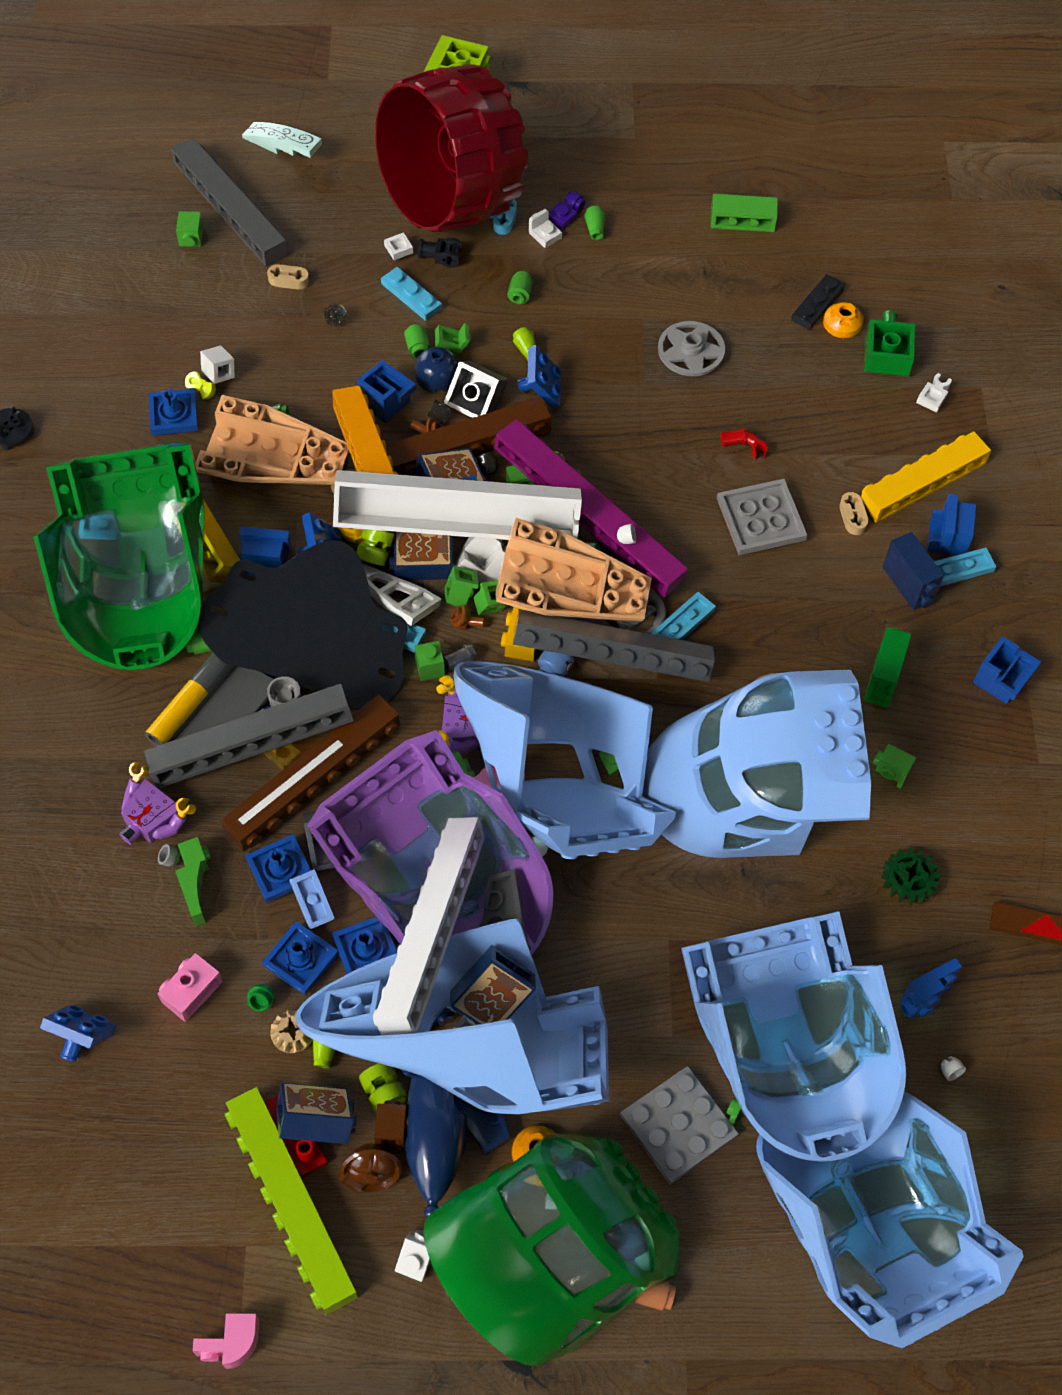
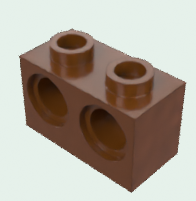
(390, 1126)

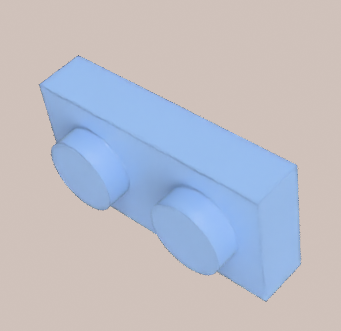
(311, 899)

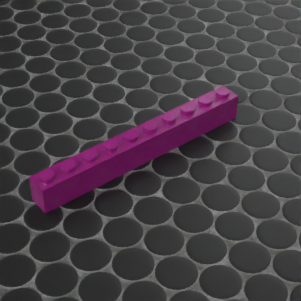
(597, 512)

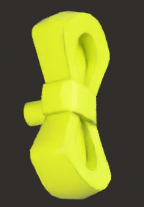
(206, 388)

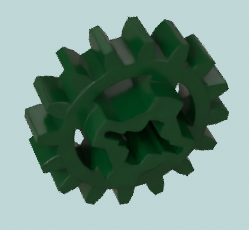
(898, 872)

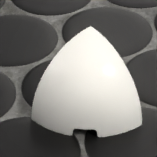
(484, 556)

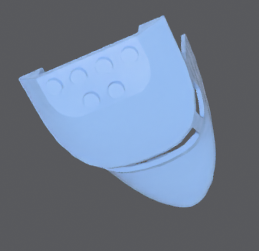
(570, 815)
(536, 1061)

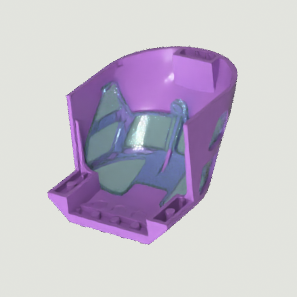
(391, 821)

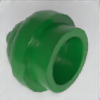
(260, 997)

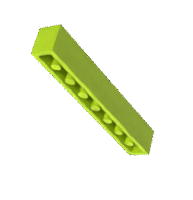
(292, 1202)

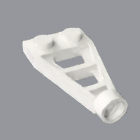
(411, 609)

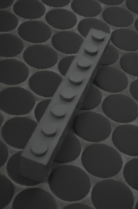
(230, 201)
(613, 645)
(248, 736)

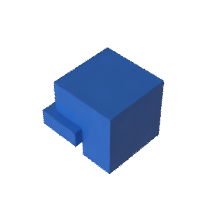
(386, 390)
(952, 528)
(265, 546)
(1006, 670)

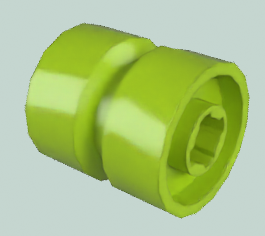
(374, 546)
(382, 1085)

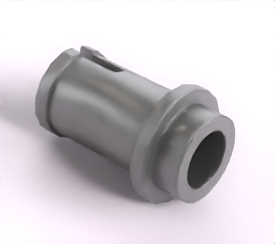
(466, 653)

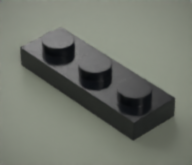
(817, 302)

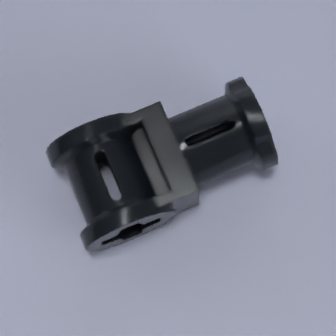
(441, 251)

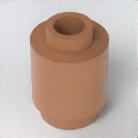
(658, 1296)

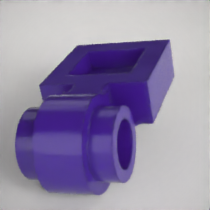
(564, 214)

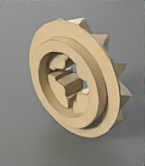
(283, 1040)

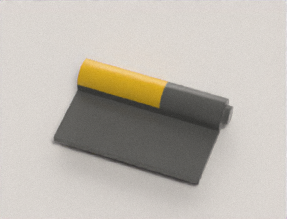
(209, 699)

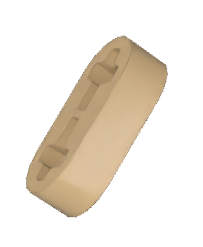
(288, 276)
(858, 512)

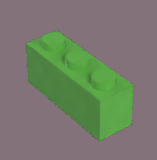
(743, 212)

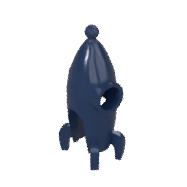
(433, 1138)

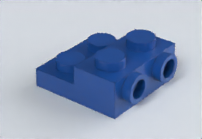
(926, 990)

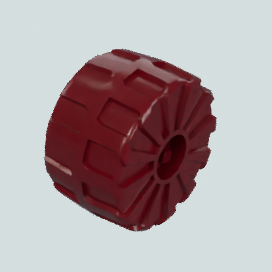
(450, 147)

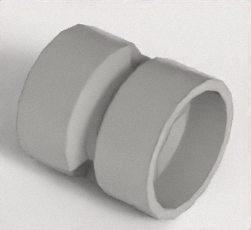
(282, 690)

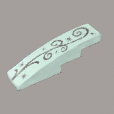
(281, 137)

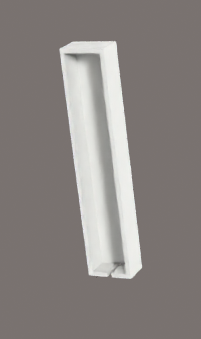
(450, 505)

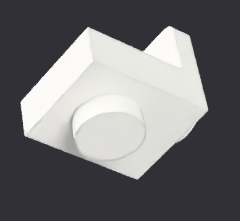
(413, 1256)

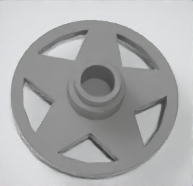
(691, 348)

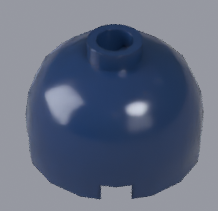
(435, 369)

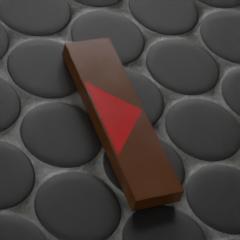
(1026, 923)

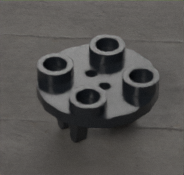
(19, 423)

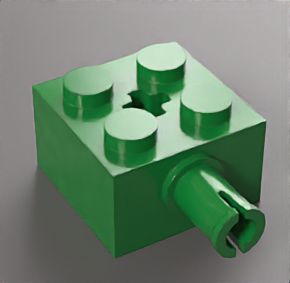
(889, 346)

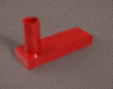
(304, 1153)

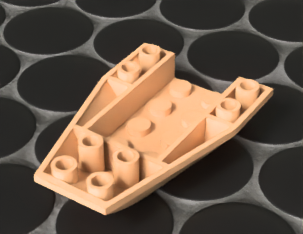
(269, 447)
(568, 578)

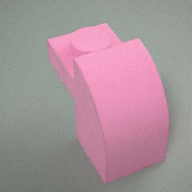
(238, 1341)

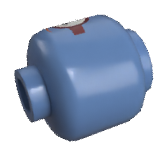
(555, 663)

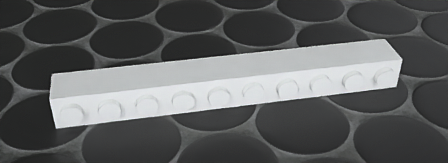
(430, 928)

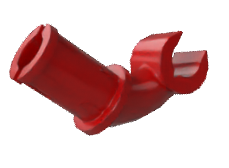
(743, 437)

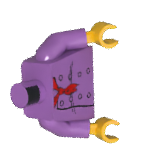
(456, 727)
(149, 810)

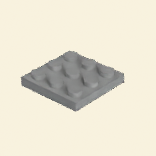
(761, 517)
(678, 1125)

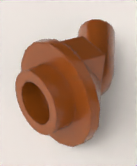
(432, 424)
(460, 618)

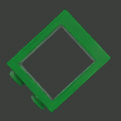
(887, 667)

